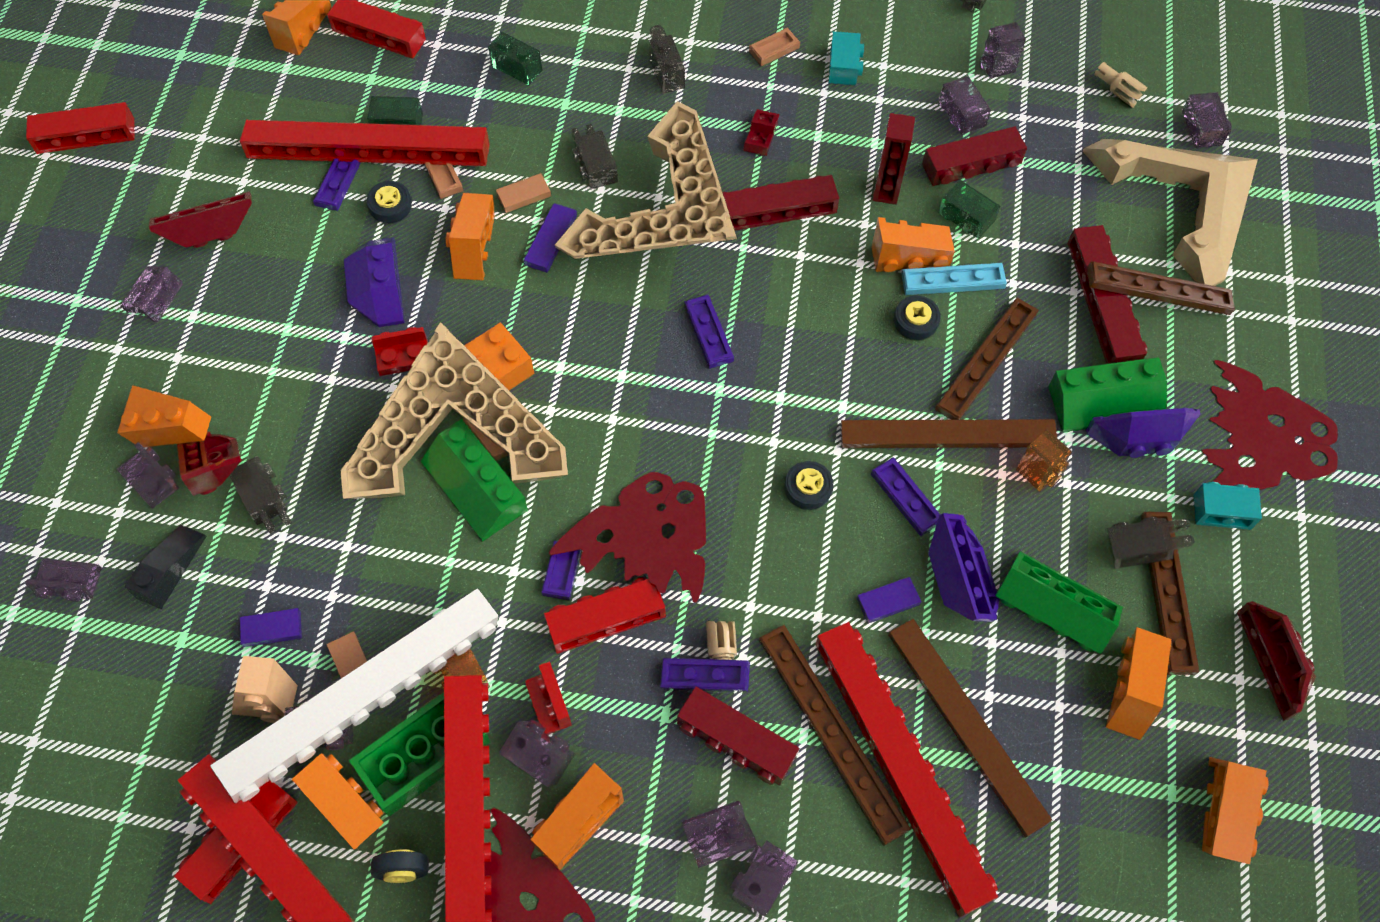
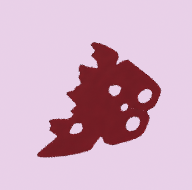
(1256, 436)
(639, 534)
(518, 873)

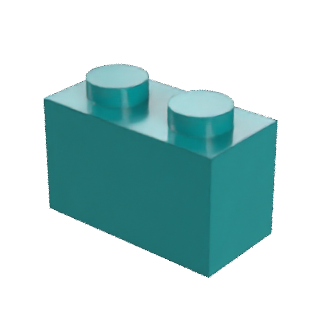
(844, 58)
(1227, 506)

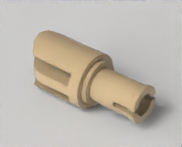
(1121, 84)
(721, 640)

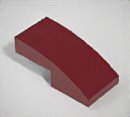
(761, 132)

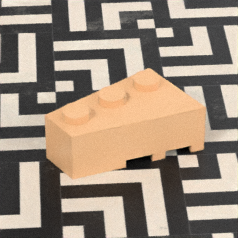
(263, 689)

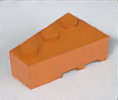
(295, 22)
(469, 235)
(911, 247)
(161, 419)
(1140, 683)
(339, 799)
(1234, 810)
(577, 817)

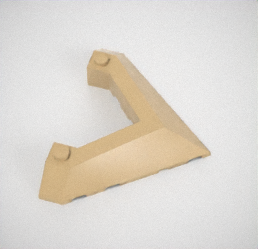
(1222, 189)
(695, 216)
(442, 380)

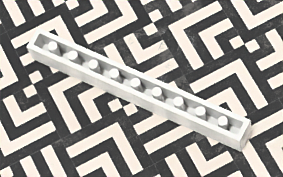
(354, 696)

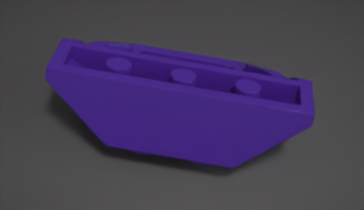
(375, 282)
(1143, 431)
(962, 570)

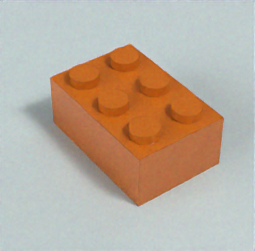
(502, 356)

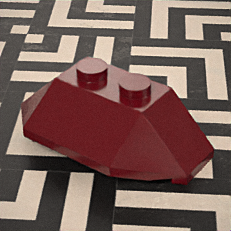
(203, 222)
(208, 462)
(1280, 656)

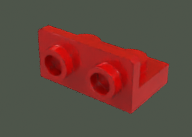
(398, 349)
(548, 700)

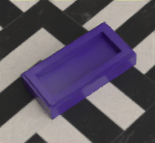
(561, 574)
(888, 600)
(270, 627)

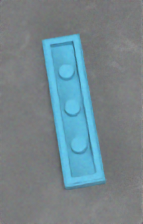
(953, 279)

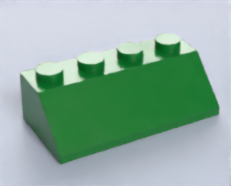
(1107, 391)
(473, 480)
(1060, 603)
(406, 758)

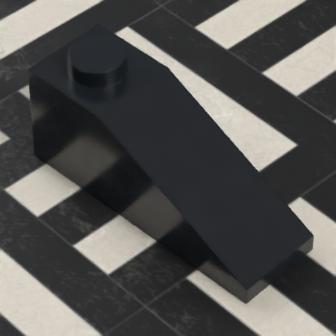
(164, 566)

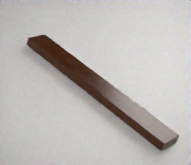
(943, 433)
(970, 728)
(834, 736)

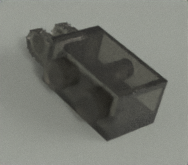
(666, 60)
(594, 157)
(259, 493)
(1146, 541)

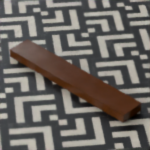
(1160, 288)
(986, 360)
(1173, 609)

